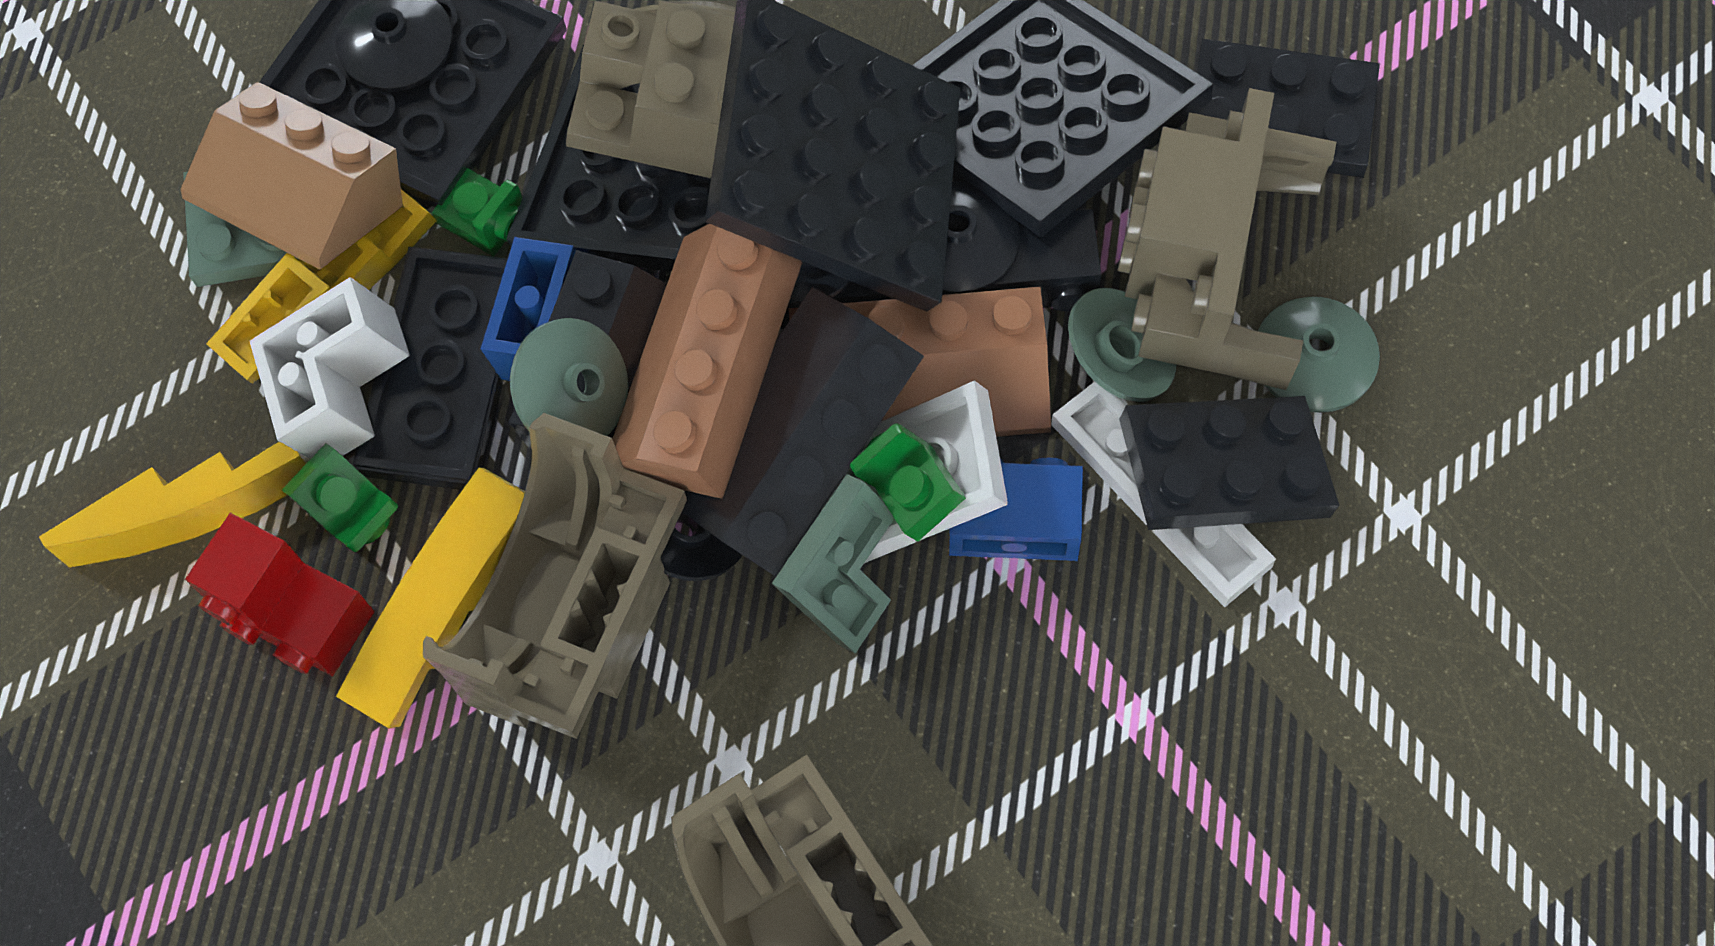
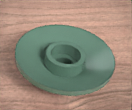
(1110, 350)
(547, 373)
(1332, 376)

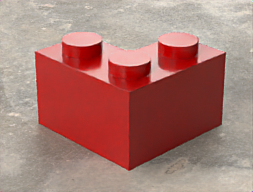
(270, 593)

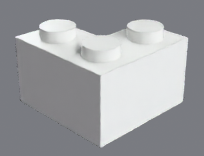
(318, 362)

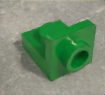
(480, 211)
(908, 480)
(341, 499)

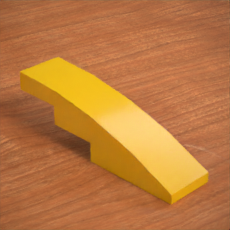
(297, 283)
(156, 513)
(433, 598)

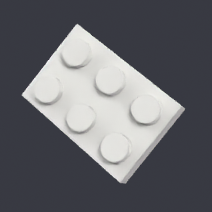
(965, 440)

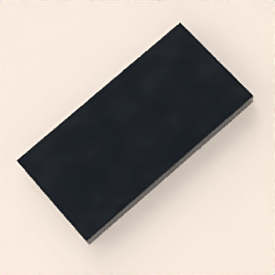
(441, 401)

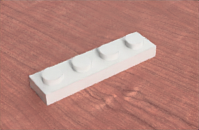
(1220, 557)

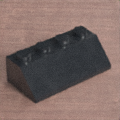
(812, 417)

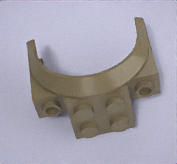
(681, 66)
(1195, 223)
(568, 588)
(757, 897)

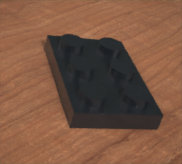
(1311, 94)
(1227, 462)

